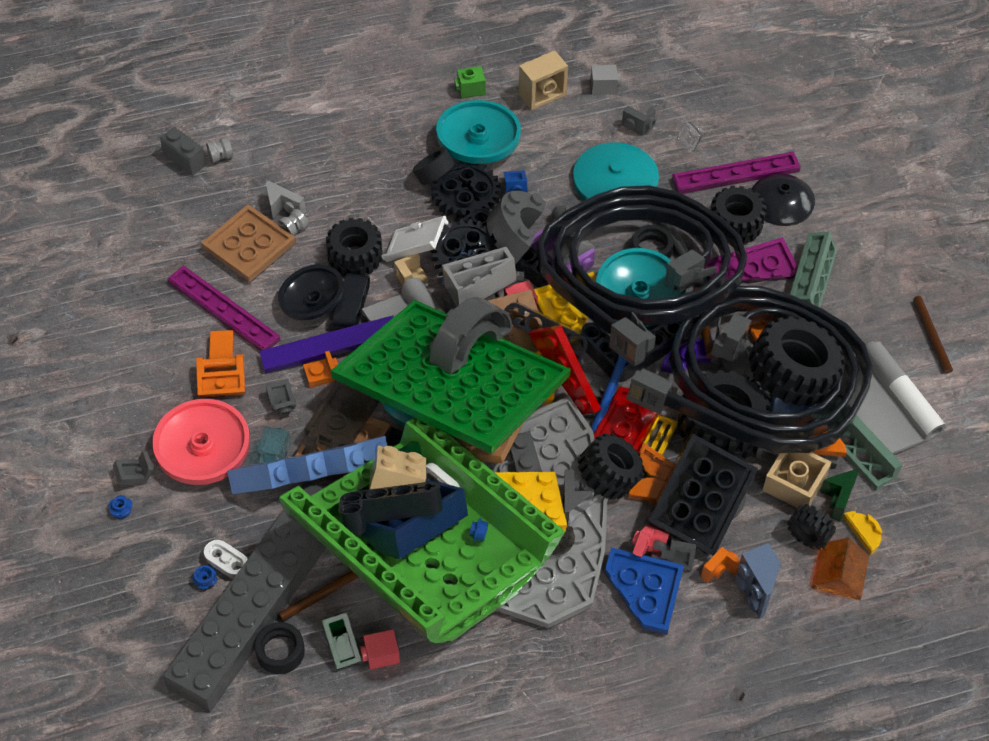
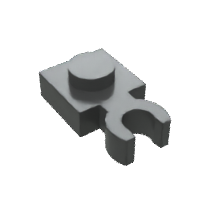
(678, 552)

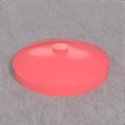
(201, 441)

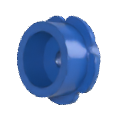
(123, 511)
(479, 530)
(204, 571)

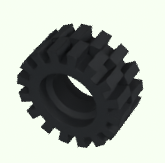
(811, 526)

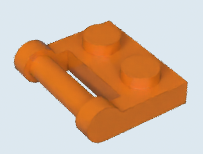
(221, 382)

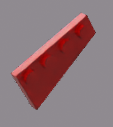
(555, 346)

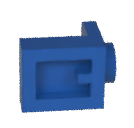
(515, 181)

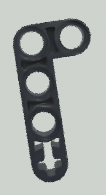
(546, 322)
(388, 504)

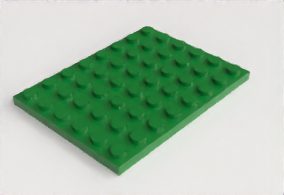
(475, 403)

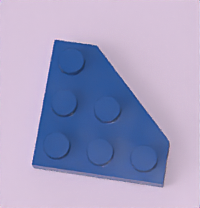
(646, 587)

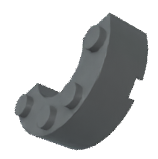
(512, 220)
(463, 328)

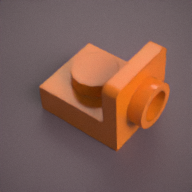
(320, 371)
(718, 563)

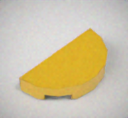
(865, 529)

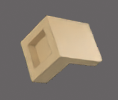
(409, 268)

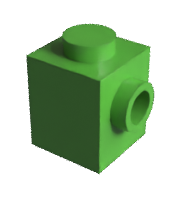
(470, 82)

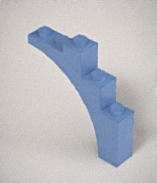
(303, 467)

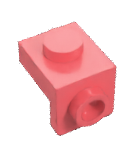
(645, 538)

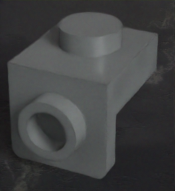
(638, 121)
(281, 397)
(134, 470)

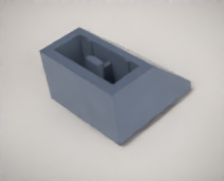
(757, 576)

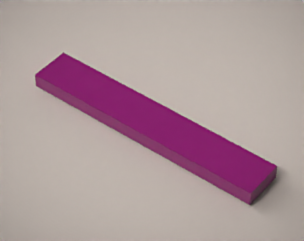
(735, 172)
(223, 309)

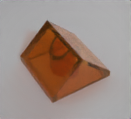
(841, 569)

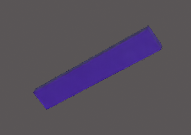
(315, 347)

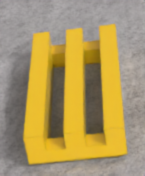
(666, 421)

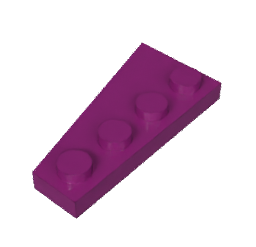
(764, 262)

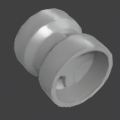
(219, 149)
(294, 222)

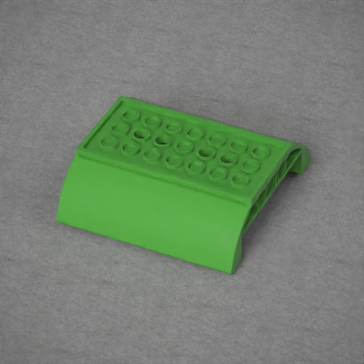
(483, 572)

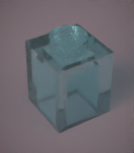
(273, 444)

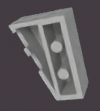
(479, 275)

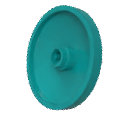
(478, 131)
(612, 167)
(637, 274)

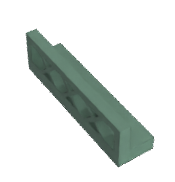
(814, 268)
(867, 443)

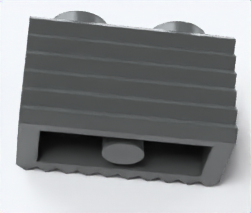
(183, 151)

